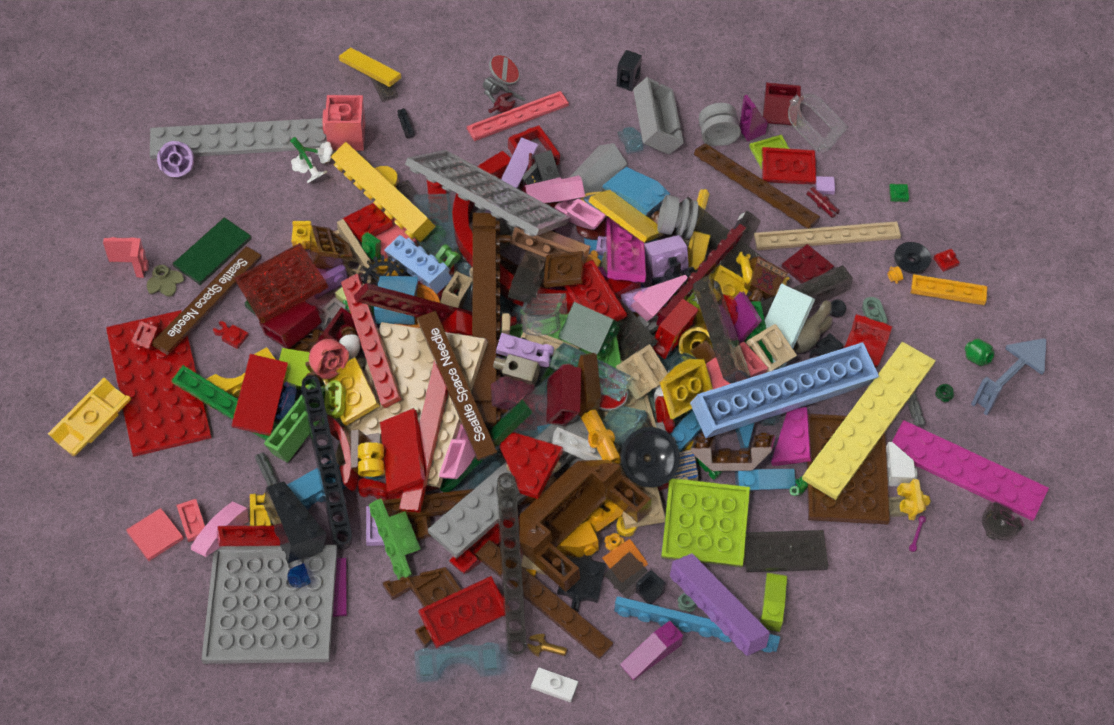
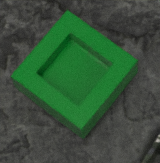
(899, 192)

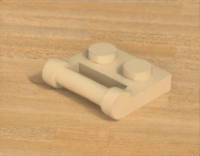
(776, 345)

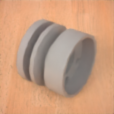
(680, 217)

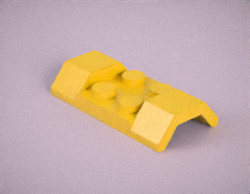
(89, 417)

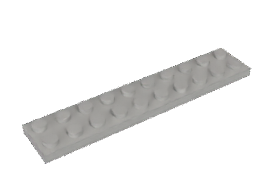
(241, 137)
(478, 510)

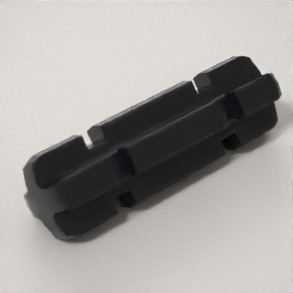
(405, 123)

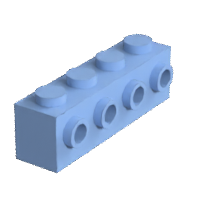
(419, 264)

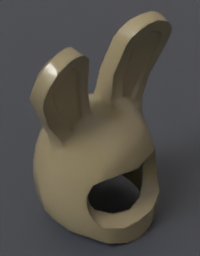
(814, 328)

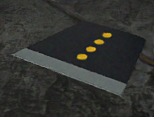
(532, 175)

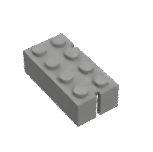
(658, 116)

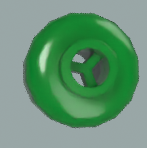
(979, 352)

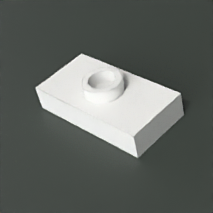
(554, 684)

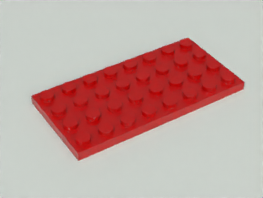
(158, 411)

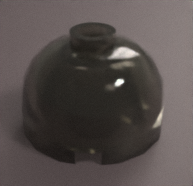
(1000, 523)

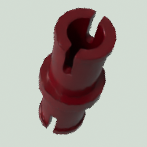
(823, 202)

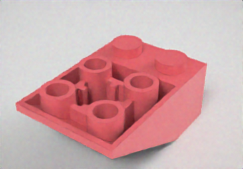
(754, 364)

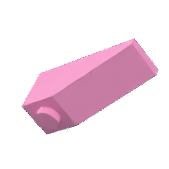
(654, 297)

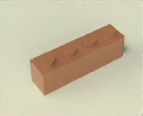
(548, 243)

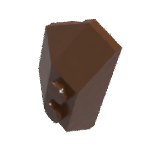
(328, 248)

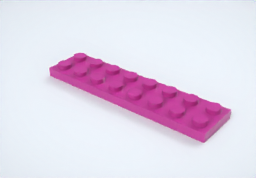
(970, 470)

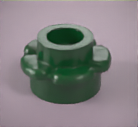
(944, 388)

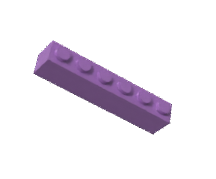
(719, 604)

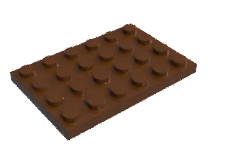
(867, 492)

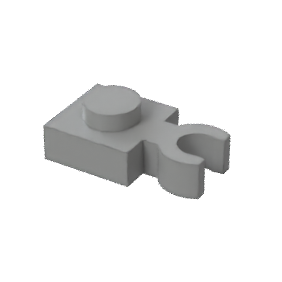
(329, 311)

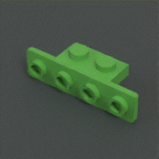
(396, 535)

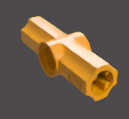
(600, 437)

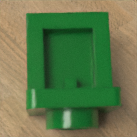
(371, 245)

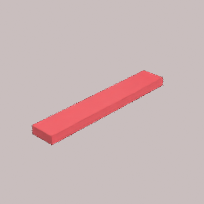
(517, 116)

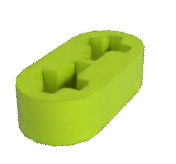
(335, 399)

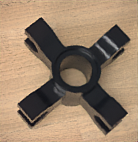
(673, 272)

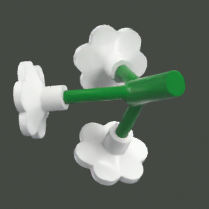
(303, 162)

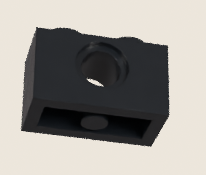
(629, 70)

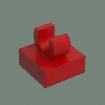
(946, 260)

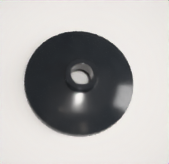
(914, 251)

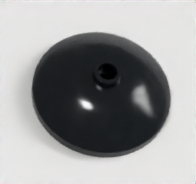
(662, 454)

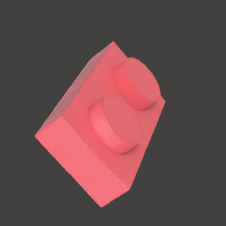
(191, 519)

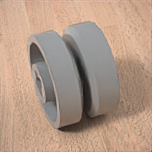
(719, 124)

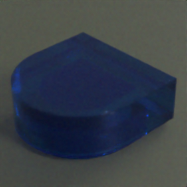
(298, 576)

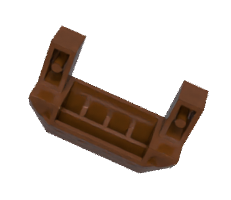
(567, 506)

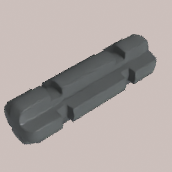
(915, 411)
(266, 469)

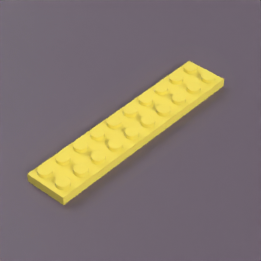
(868, 420)

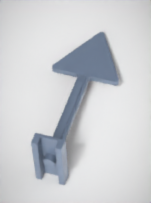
(1029, 353)

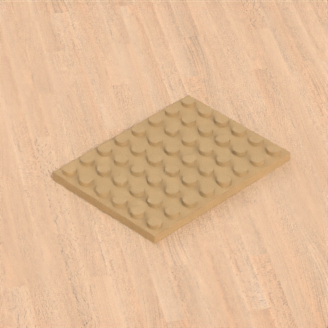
(412, 369)

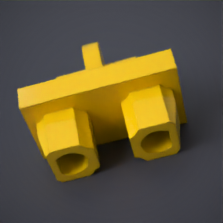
(915, 501)

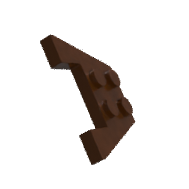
(427, 588)

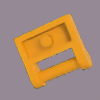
(601, 518)

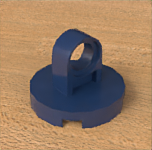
(286, 400)

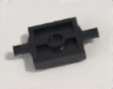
(590, 581)

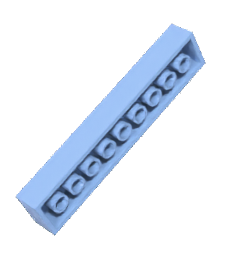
(783, 390)

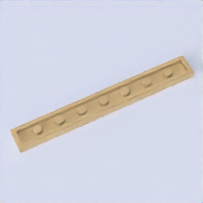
(827, 235)

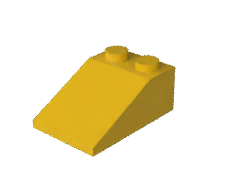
(684, 384)

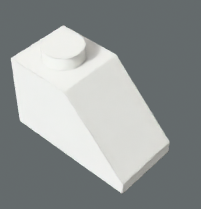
(899, 466)

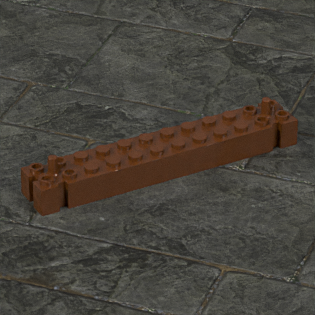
(487, 309)

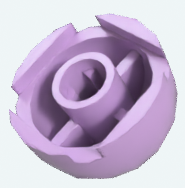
(175, 159)

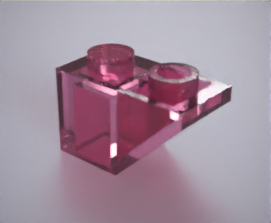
(508, 392)

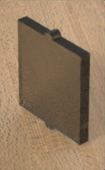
(626, 574)

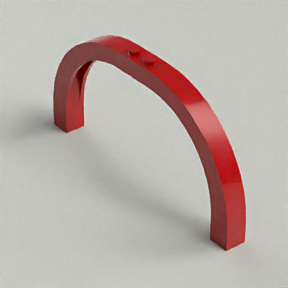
(464, 237)

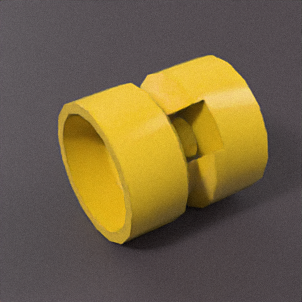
(371, 462)

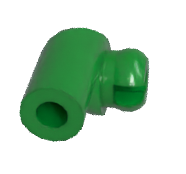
(798, 490)

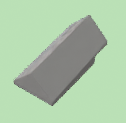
(600, 168)

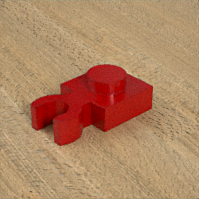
(233, 336)

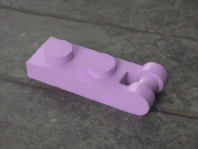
(525, 349)

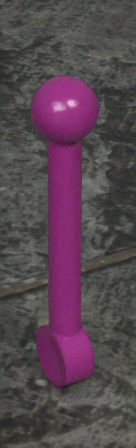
(922, 519)

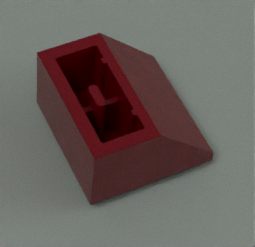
(777, 102)

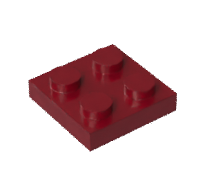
(806, 264)

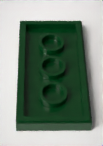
(212, 251)

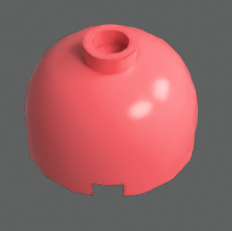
(327, 358)

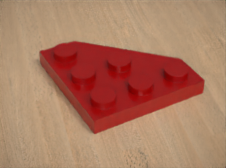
(530, 462)

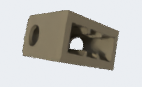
(527, 370)

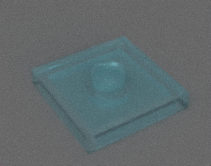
(624, 422)

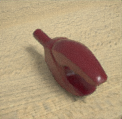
(501, 104)

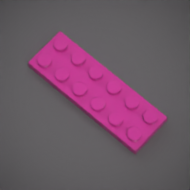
(624, 254)

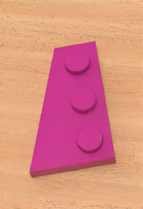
(794, 439)

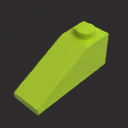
(773, 602)

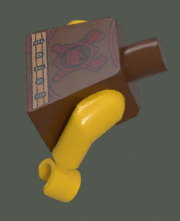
(761, 277)

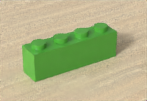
(291, 430)

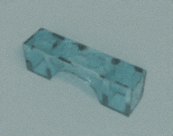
(612, 380)
(482, 658)

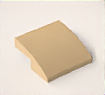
(645, 369)

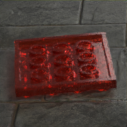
(281, 283)

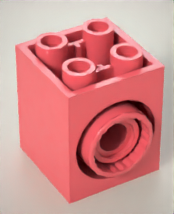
(344, 121)

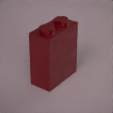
(292, 324)
(563, 395)

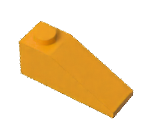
(580, 542)

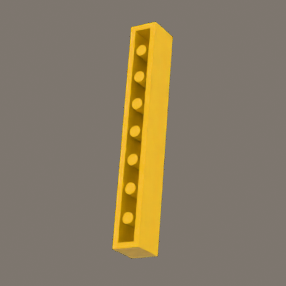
(383, 192)

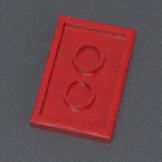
(788, 165)

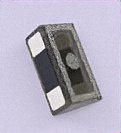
(751, 223)

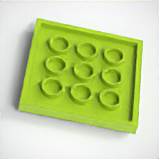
(706, 522)

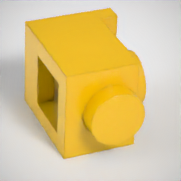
(301, 233)

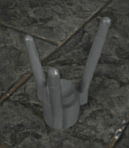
(492, 86)

